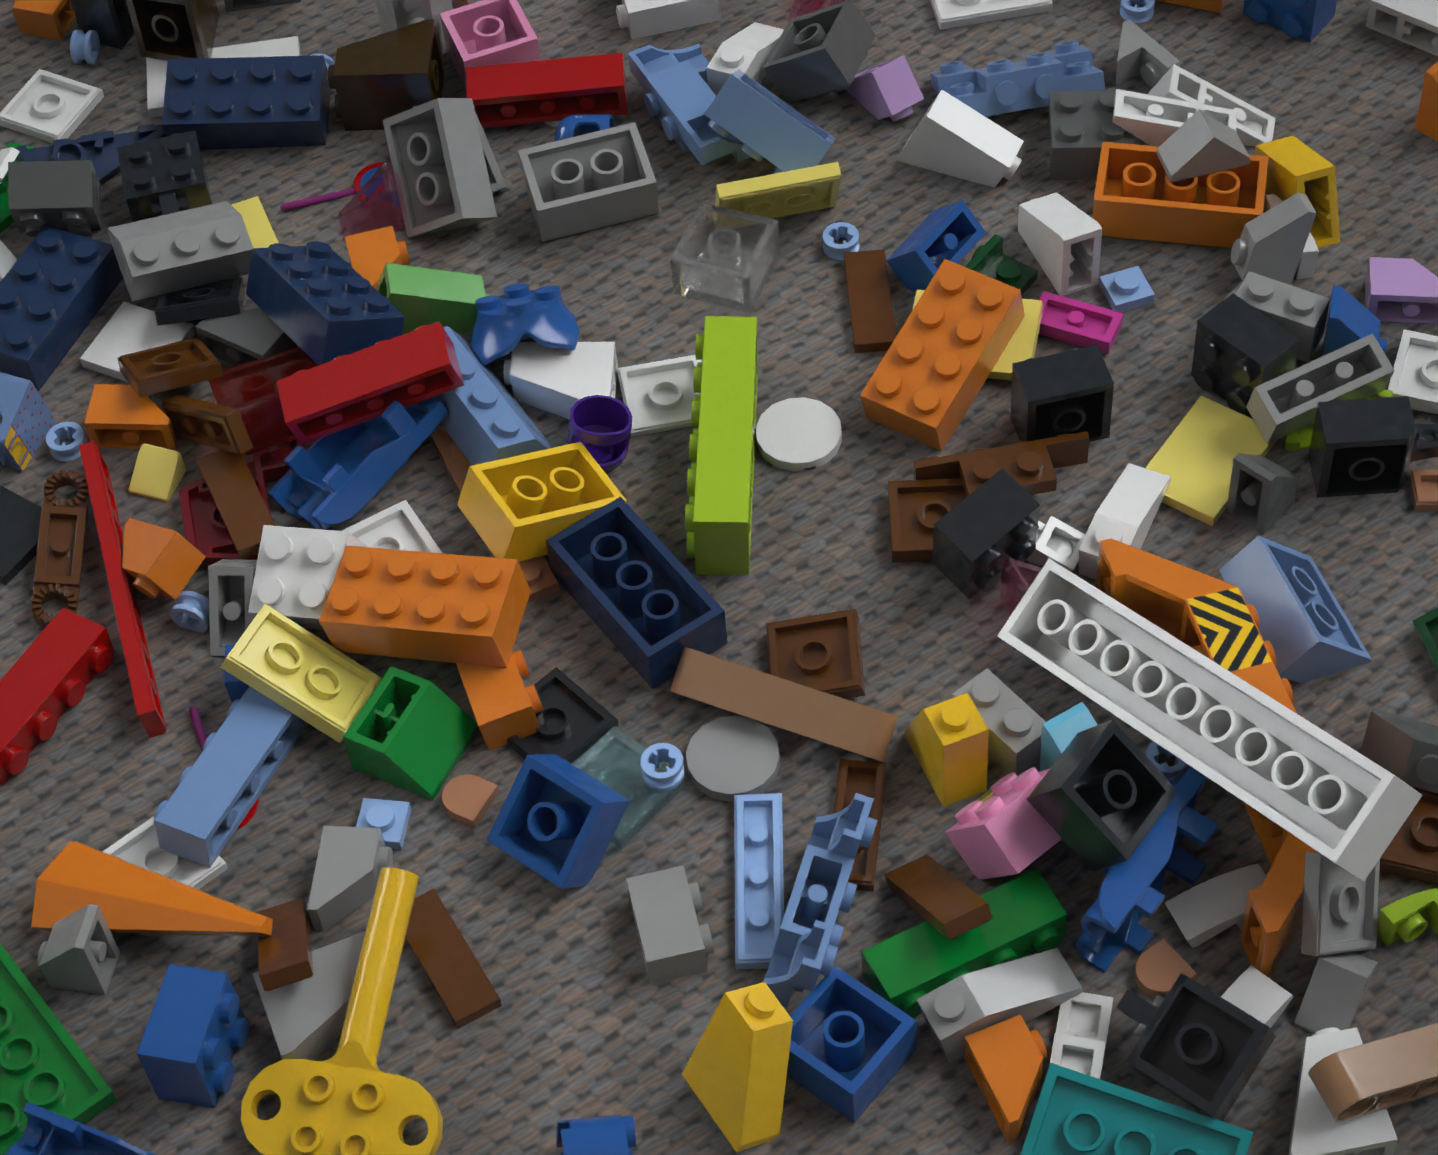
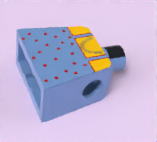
(22, 421)

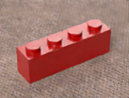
(547, 89)
(368, 382)
(46, 683)

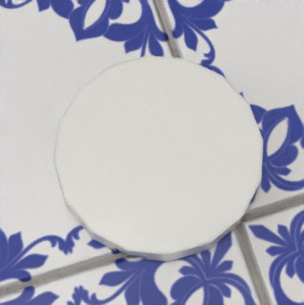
(798, 434)

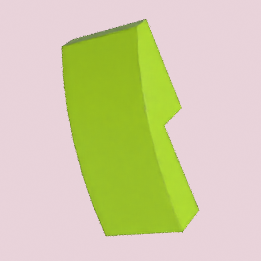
(1408, 917)

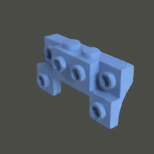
(1023, 84)
(680, 98)
(821, 889)

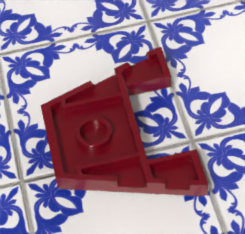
(201, 517)

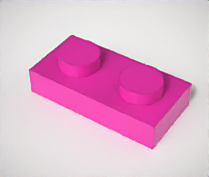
(1079, 322)

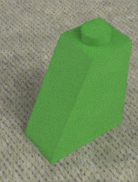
(432, 296)

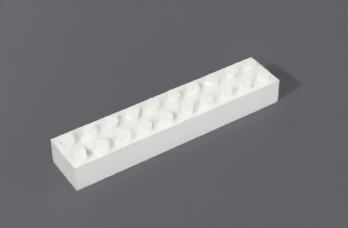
(1212, 720)

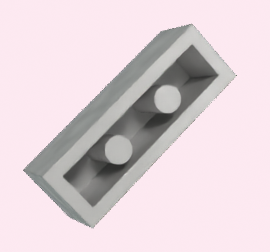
(1344, 374)

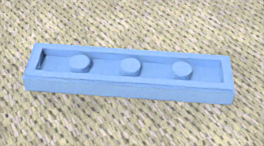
(758, 878)

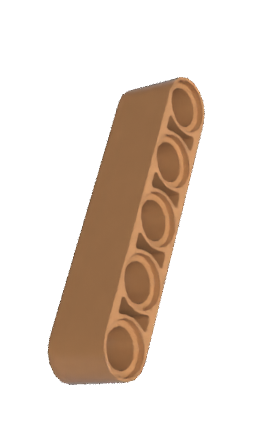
(784, 704)
(1379, 1073)

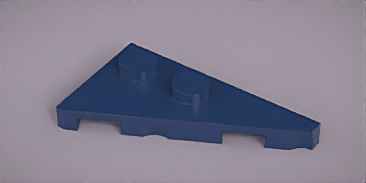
(97, 147)

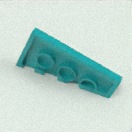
(1100, 1118)

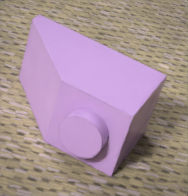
(887, 89)
(1401, 291)

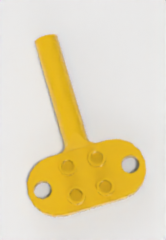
(347, 1100)

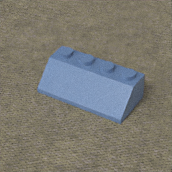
(484, 414)

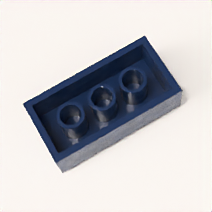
(248, 101)
(52, 300)
(320, 300)
(636, 591)

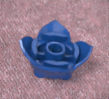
(522, 316)

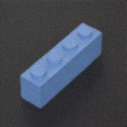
(226, 778)

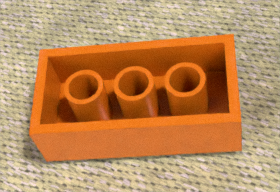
(1141, 203)
(943, 354)
(426, 606)

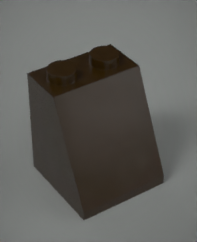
(174, 27)
(386, 75)

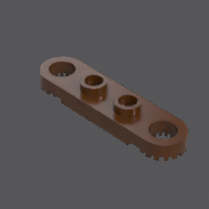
(60, 546)

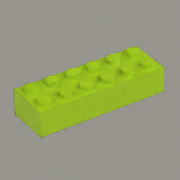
(723, 446)

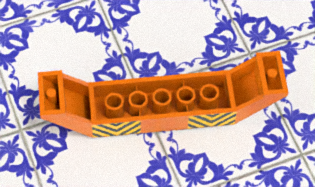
(1226, 630)

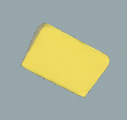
(156, 472)

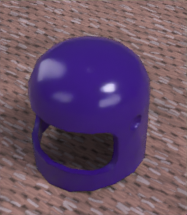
(601, 423)

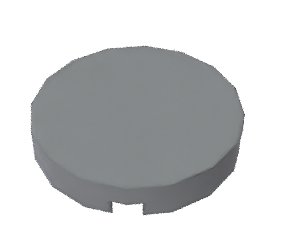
(732, 758)

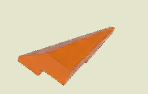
(135, 899)

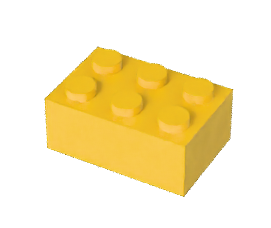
(533, 497)

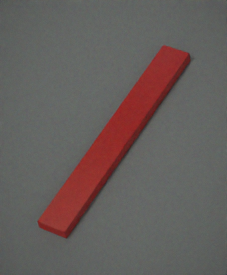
(123, 592)

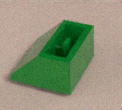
(409, 734)

